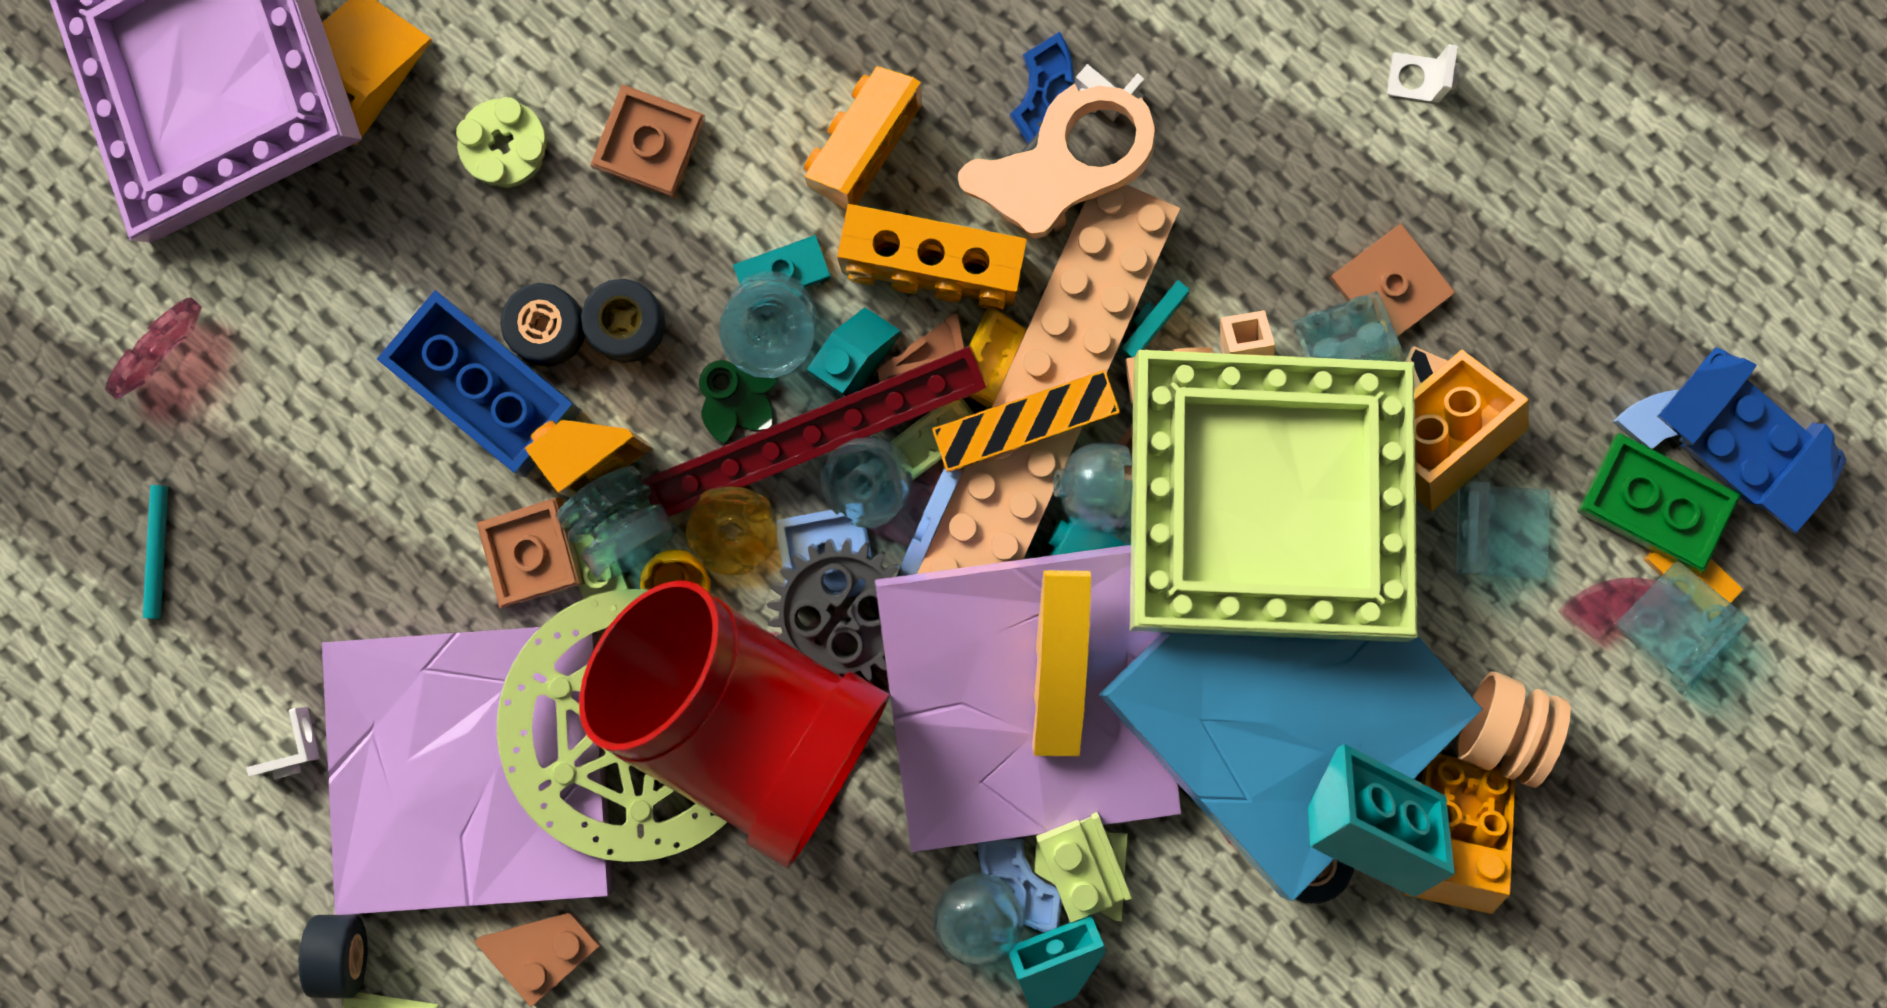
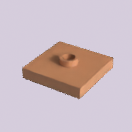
(648, 141)
(1400, 274)
(529, 553)

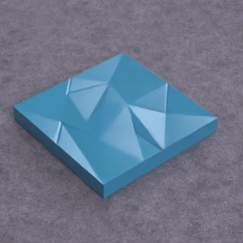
(1261, 716)

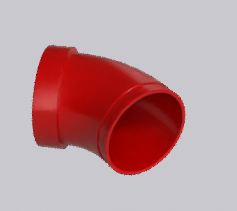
(727, 714)

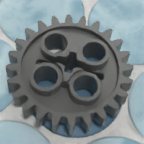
(808, 588)

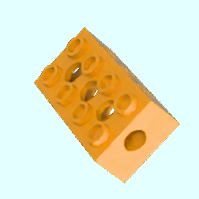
(958, 246)

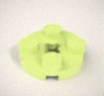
(525, 151)

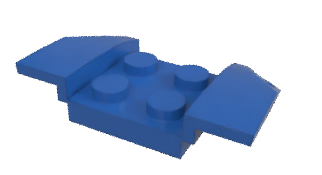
(1753, 441)

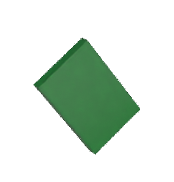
(1659, 503)

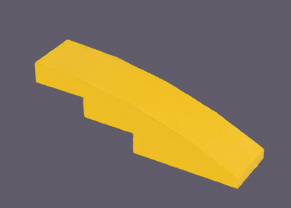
(1061, 662)

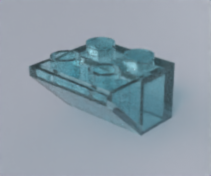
(1350, 331)

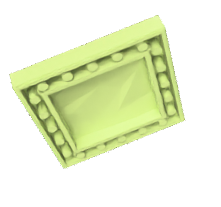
(1273, 496)

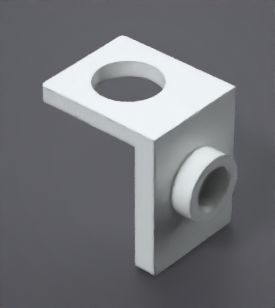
(1439, 75)
(306, 748)

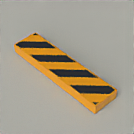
(1025, 421)

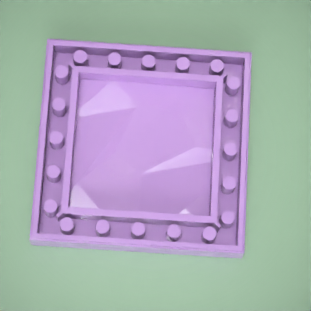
(203, 100)
(966, 704)
(421, 780)

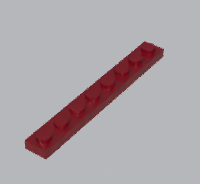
(819, 430)

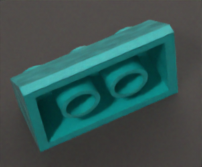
(1381, 823)

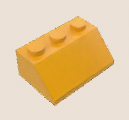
(863, 136)
(1462, 425)
(580, 452)

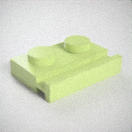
(1083, 867)

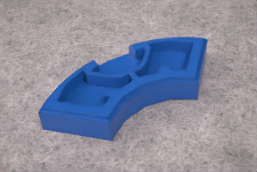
(1049, 75)

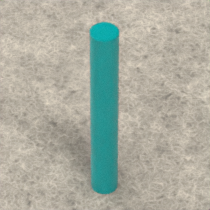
(155, 552)

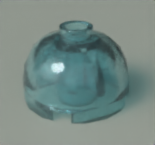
(867, 481)
(1095, 487)
(978, 920)

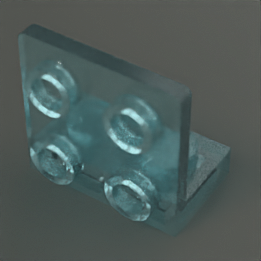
(1502, 531)
(1683, 625)

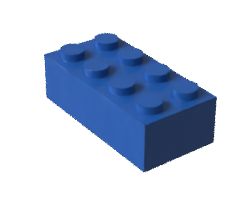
(475, 381)

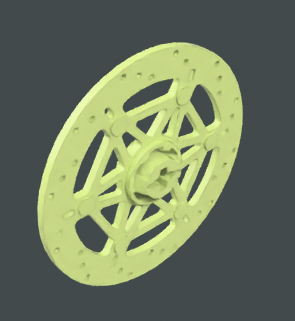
(529, 774)

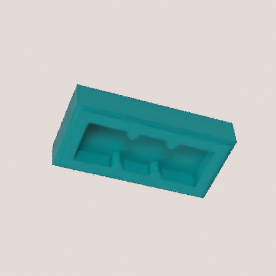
(799, 260)
(1152, 319)

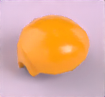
(674, 566)

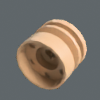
(1515, 730)

